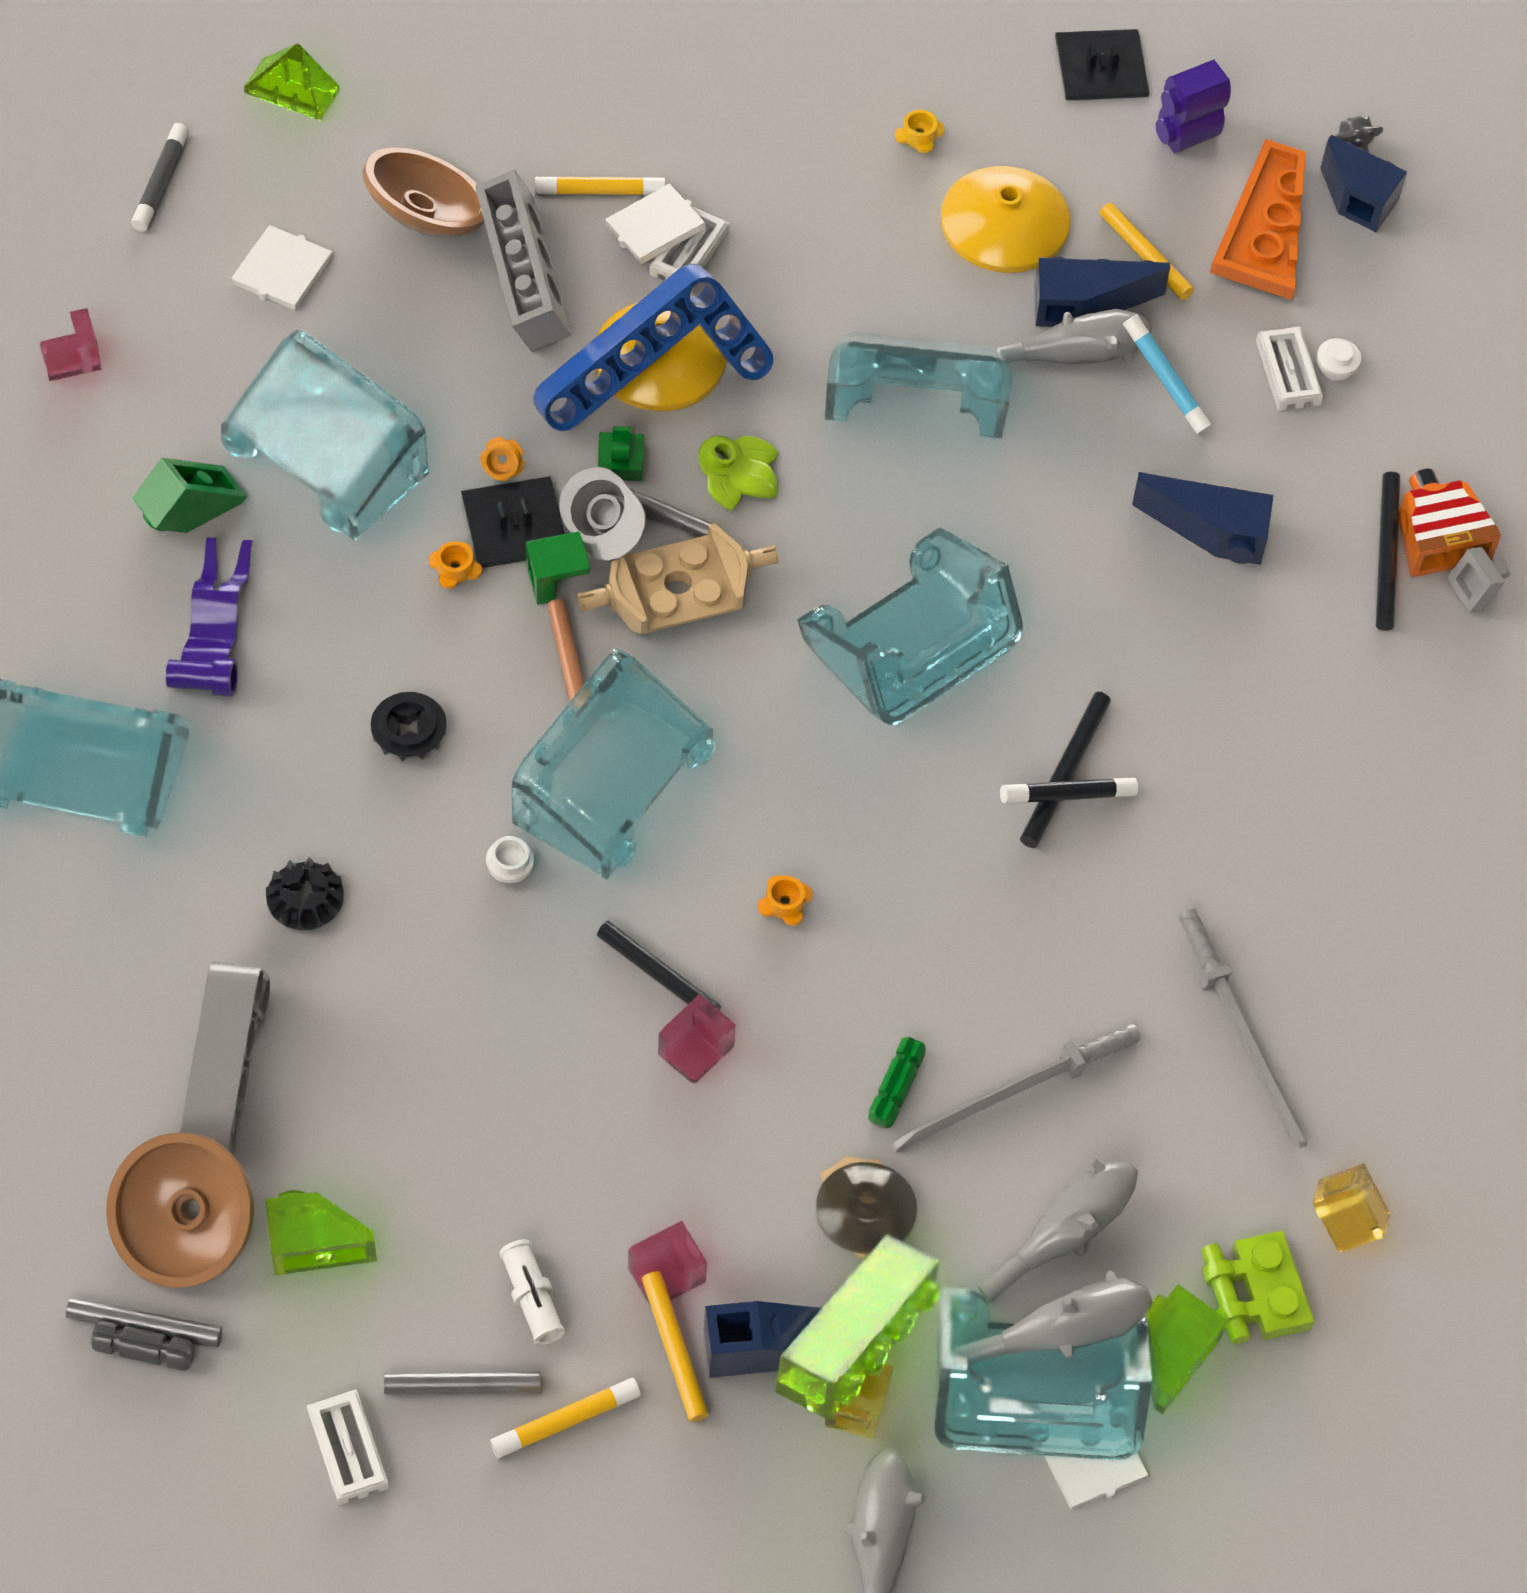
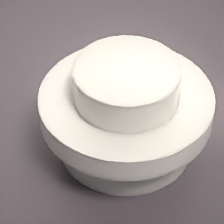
(1338, 359)
(510, 859)

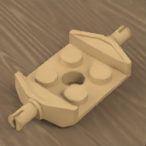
(709, 564)

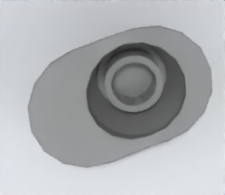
(603, 512)

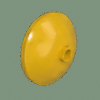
(1005, 219)
(677, 377)

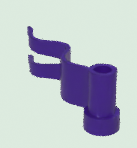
(212, 628)

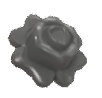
(1358, 131)

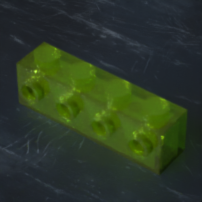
(858, 1328)

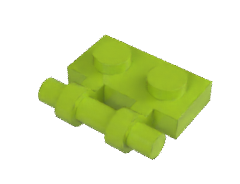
(1270, 1282)

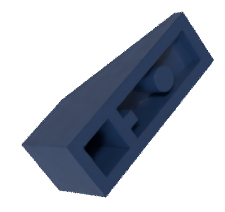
(1214, 517)

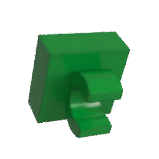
(622, 453)

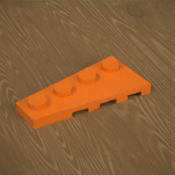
(1265, 226)

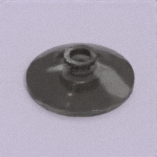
(863, 1225)

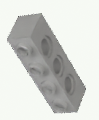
(523, 261)

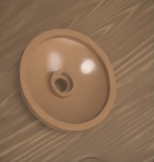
(423, 192)
(151, 1214)

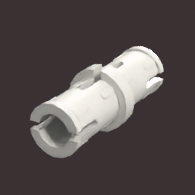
(542, 1319)

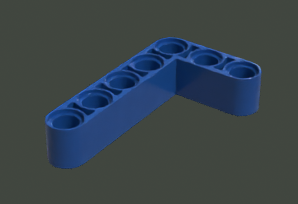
(651, 344)

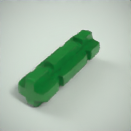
(896, 1082)

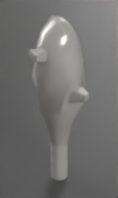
(1080, 340)
(1069, 1222)
(1071, 1322)
(883, 1519)

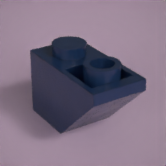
(1361, 183)

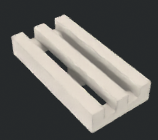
(721, 229)
(1295, 395)
(360, 1486)

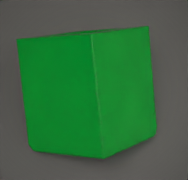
(554, 560)

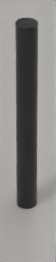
(1388, 551)
(1067, 766)

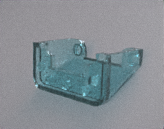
(974, 370)
(330, 433)
(924, 634)
(88, 756)
(607, 763)
(1038, 1398)

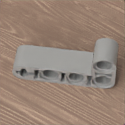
(223, 1051)

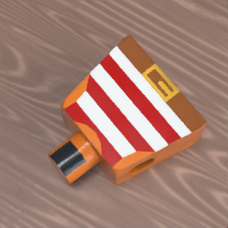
(1442, 524)

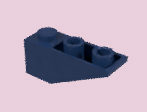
(1094, 286)
(751, 1335)

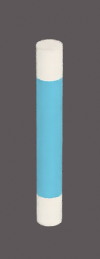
(1166, 374)

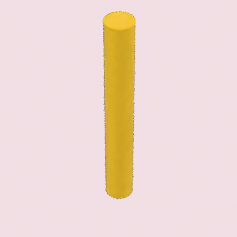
(1144, 248)
(675, 1346)

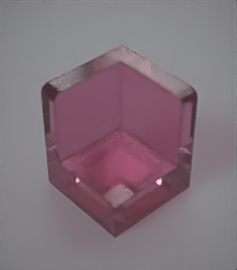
(72, 353)
(696, 1039)
(672, 1254)

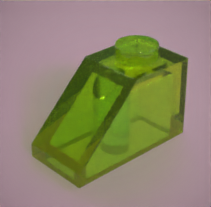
(314, 1234)
(1180, 1340)

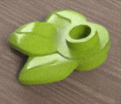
(743, 470)

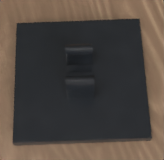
(1102, 64)
(508, 516)

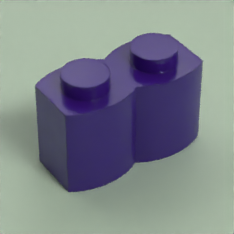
(1193, 106)

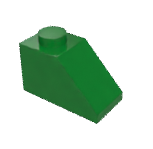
(186, 494)

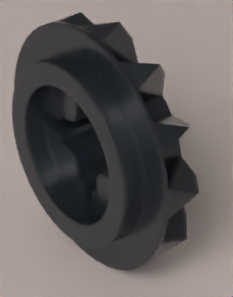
(405, 709)
(318, 908)

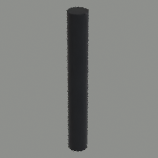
(651, 964)

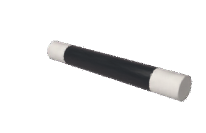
(1068, 790)

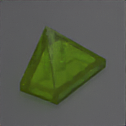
(294, 82)

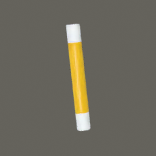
(598, 185)
(565, 1418)

